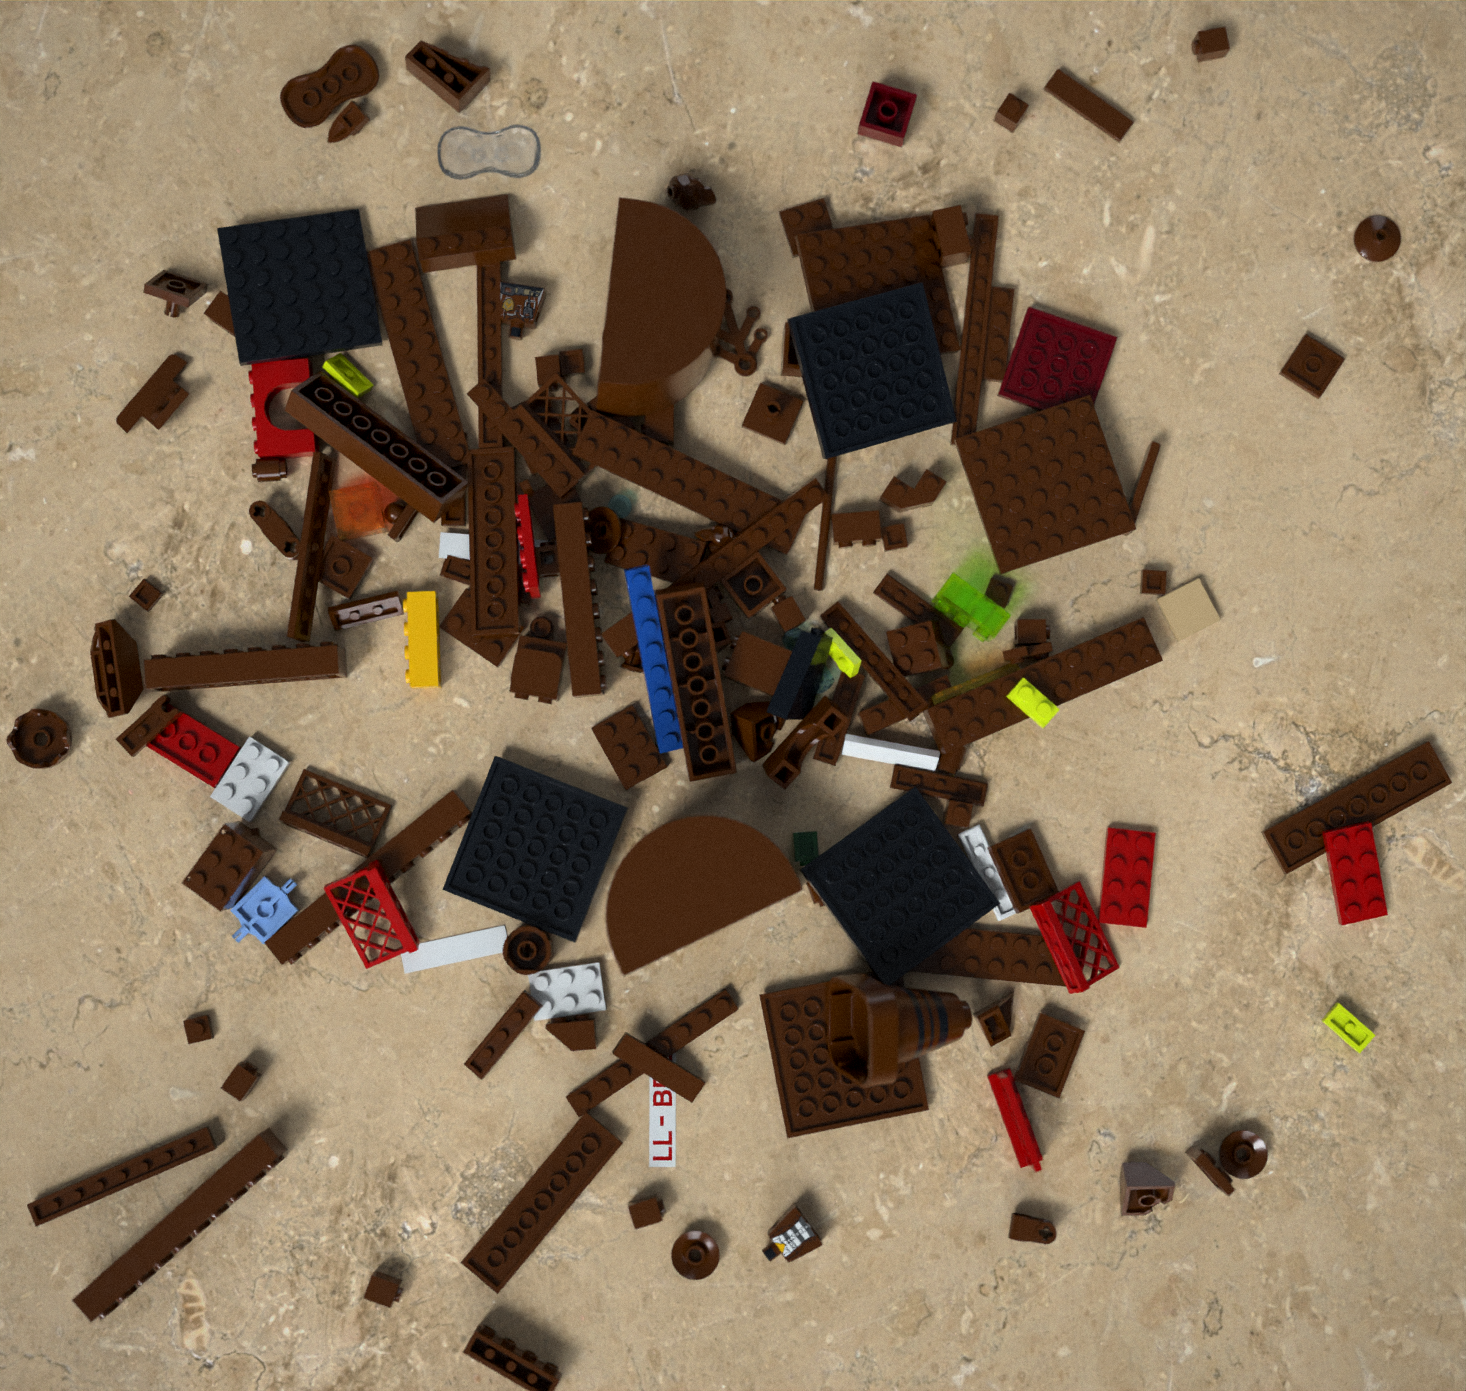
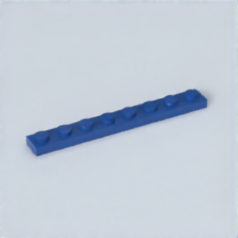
(653, 658)

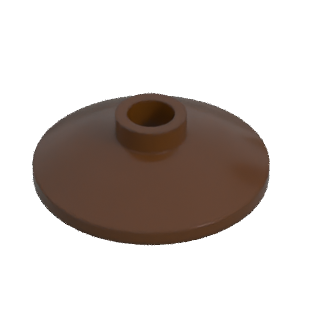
(1370, 246)
(604, 529)
(1255, 1154)
(693, 1267)

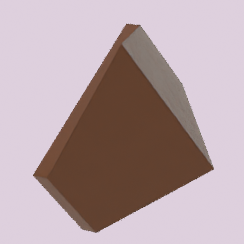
(996, 1019)

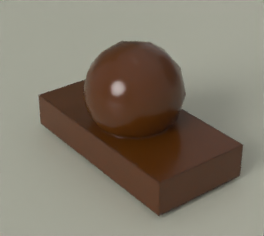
(401, 518)

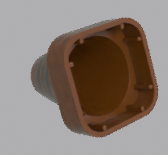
(886, 1025)

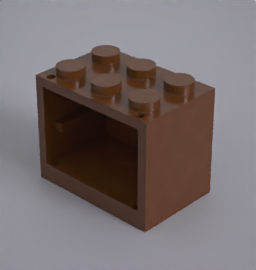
(229, 865)

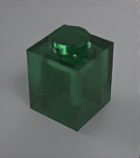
(805, 847)

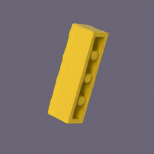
(423, 639)

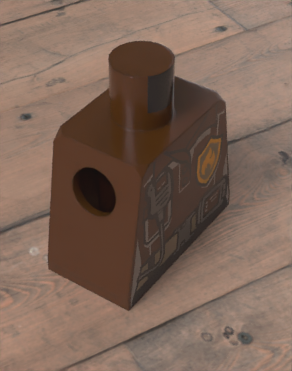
(520, 307)

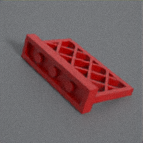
(388, 901)
(1062, 945)
(1015, 1119)

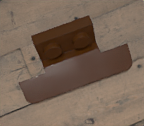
(157, 397)

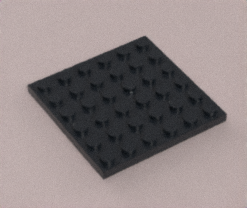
(299, 287)
(872, 370)
(535, 849)
(900, 887)

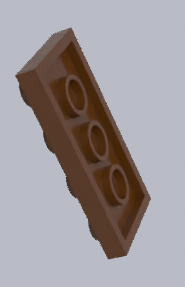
(664, 552)

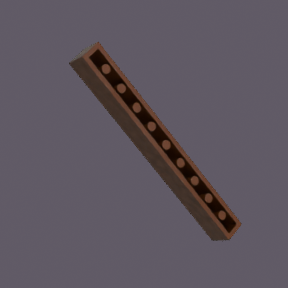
(393, 857)

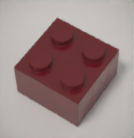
(887, 114)

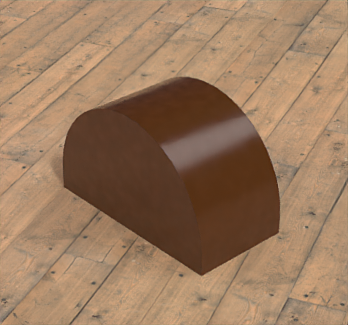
(659, 311)
(690, 884)

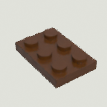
(458, 625)
(629, 747)
(1023, 870)
(1049, 1055)

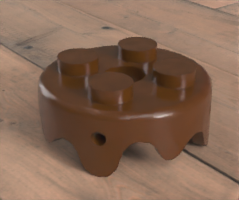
(24, 735)

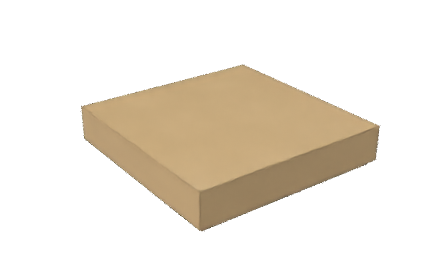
(1188, 609)

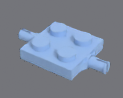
(264, 910)

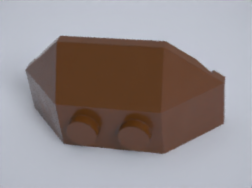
(115, 668)

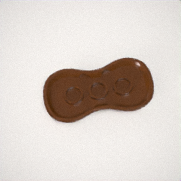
(345, 76)

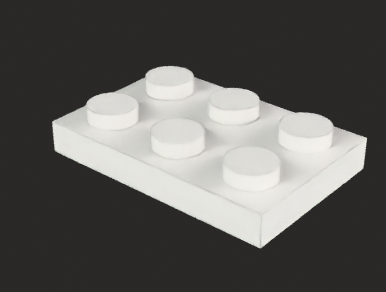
(250, 779)
(568, 990)

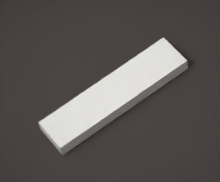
(890, 752)
(976, 846)

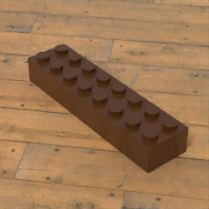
(376, 446)
(578, 599)
(245, 668)
(696, 681)

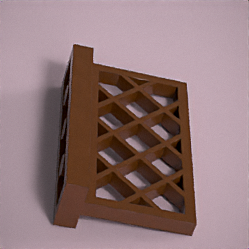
(547, 435)
(325, 832)

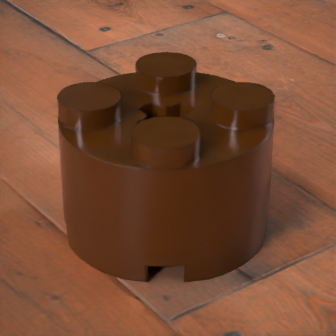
(518, 959)

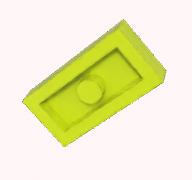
(348, 375)
(843, 655)
(1032, 702)
(1348, 1027)

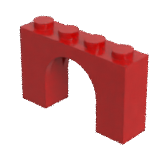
(267, 382)

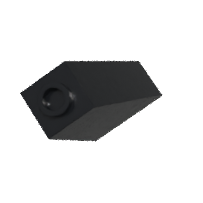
(801, 676)

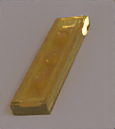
(974, 683)

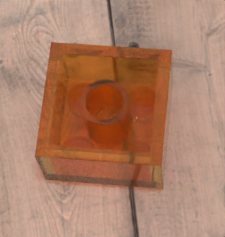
(358, 511)

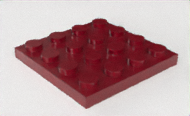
(1055, 361)

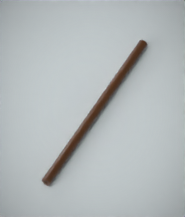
(825, 524)

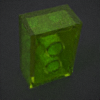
(970, 608)

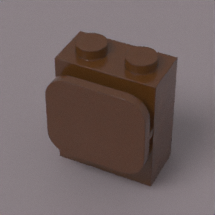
(756, 663)
(538, 669)

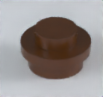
(541, 628)

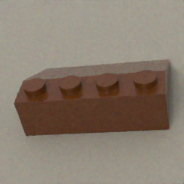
(464, 233)

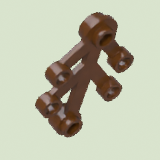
(737, 337)

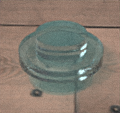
(620, 505)

